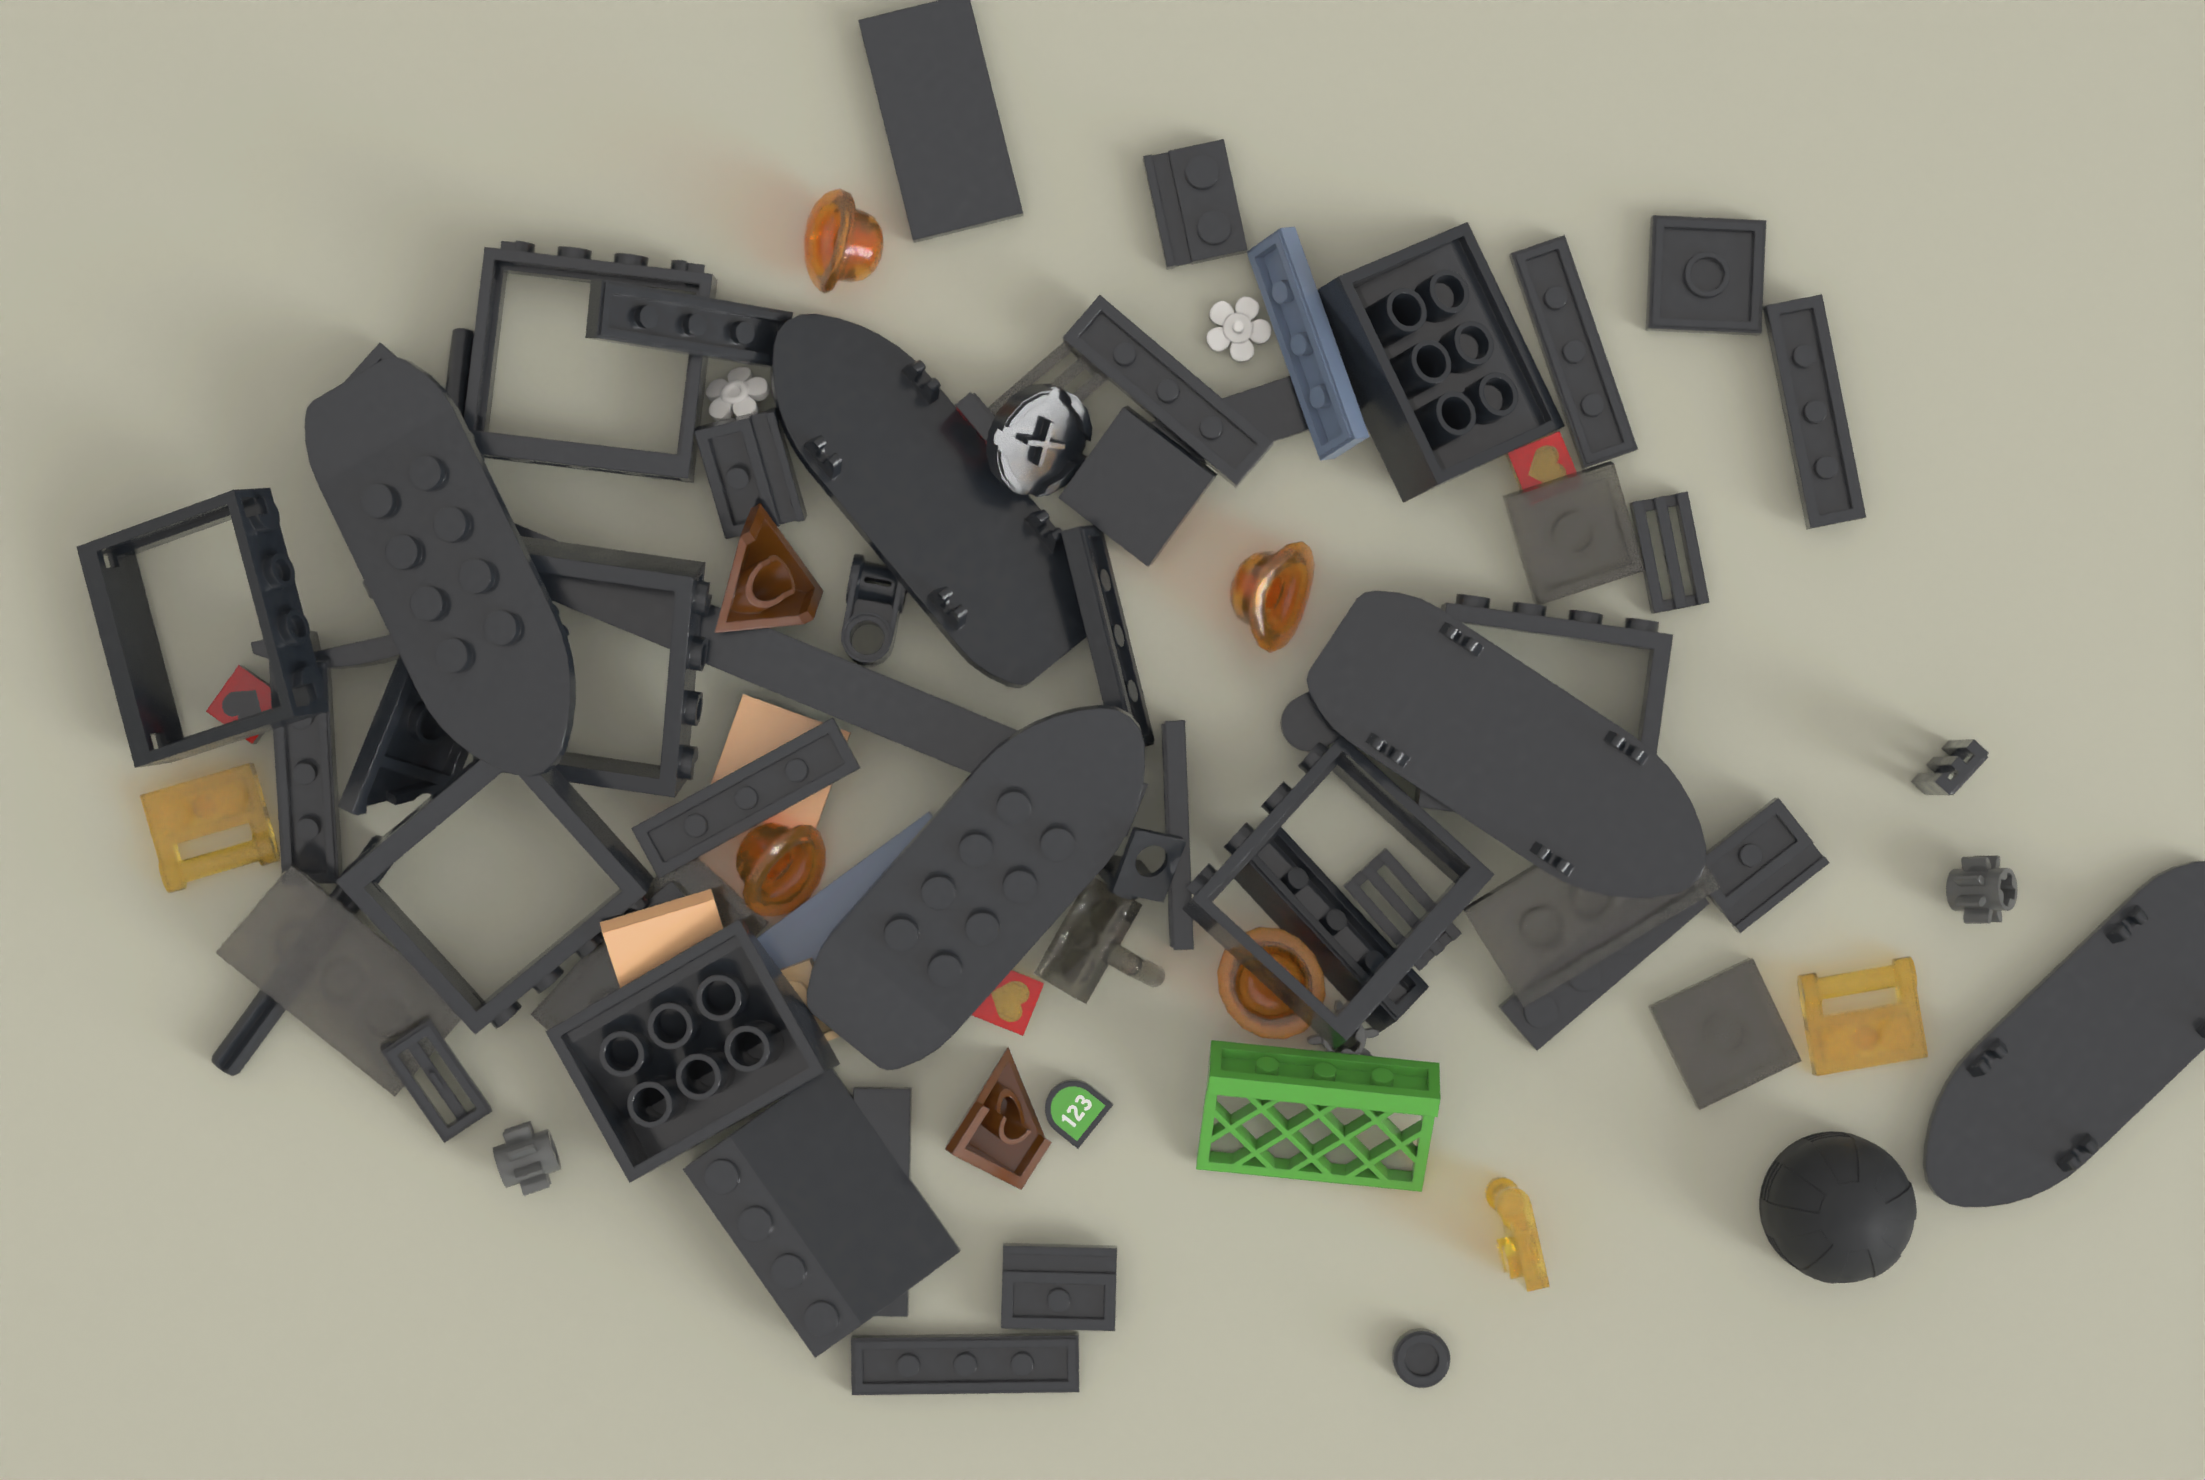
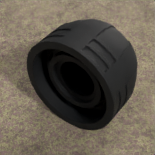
(1837, 1207)

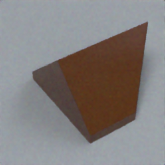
(767, 581)
(1001, 1128)

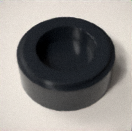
(1421, 1358)

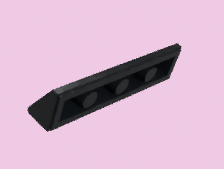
(1317, 912)

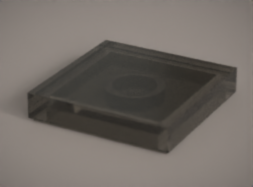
(1573, 533)
(1724, 1033)

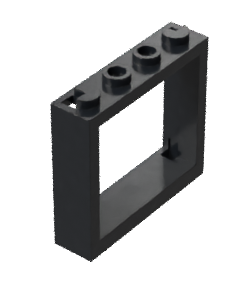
(576, 265)
(1579, 626)
(134, 648)
(686, 657)
(1408, 819)
(545, 969)

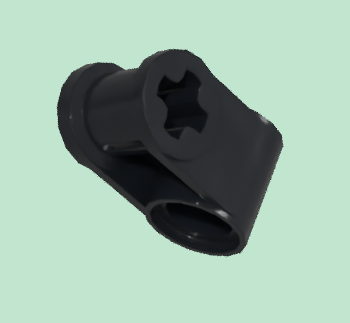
(872, 606)

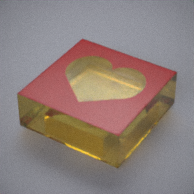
(1540, 461)
(1011, 1002)

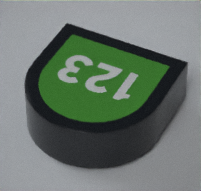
(1075, 1110)

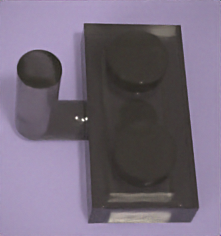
(1092, 941)

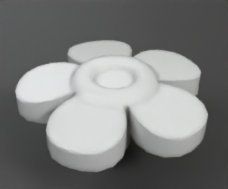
(1237, 328)
(737, 395)

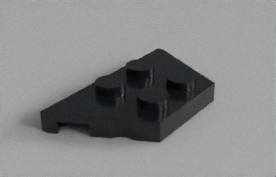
(402, 752)

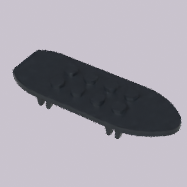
(925, 496)
(445, 565)
(1507, 749)
(980, 884)
(2076, 1051)

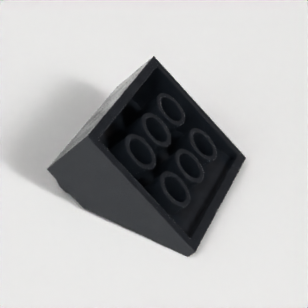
(1437, 361)
(691, 1049)
(822, 1211)

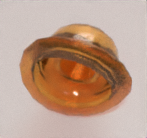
(840, 241)
(1273, 593)
(780, 867)
(1256, 1005)

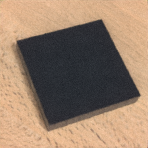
(1705, 275)
(1137, 485)

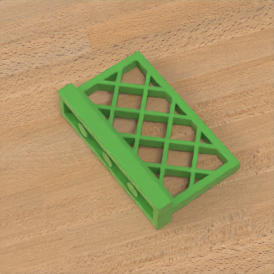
(1321, 1083)

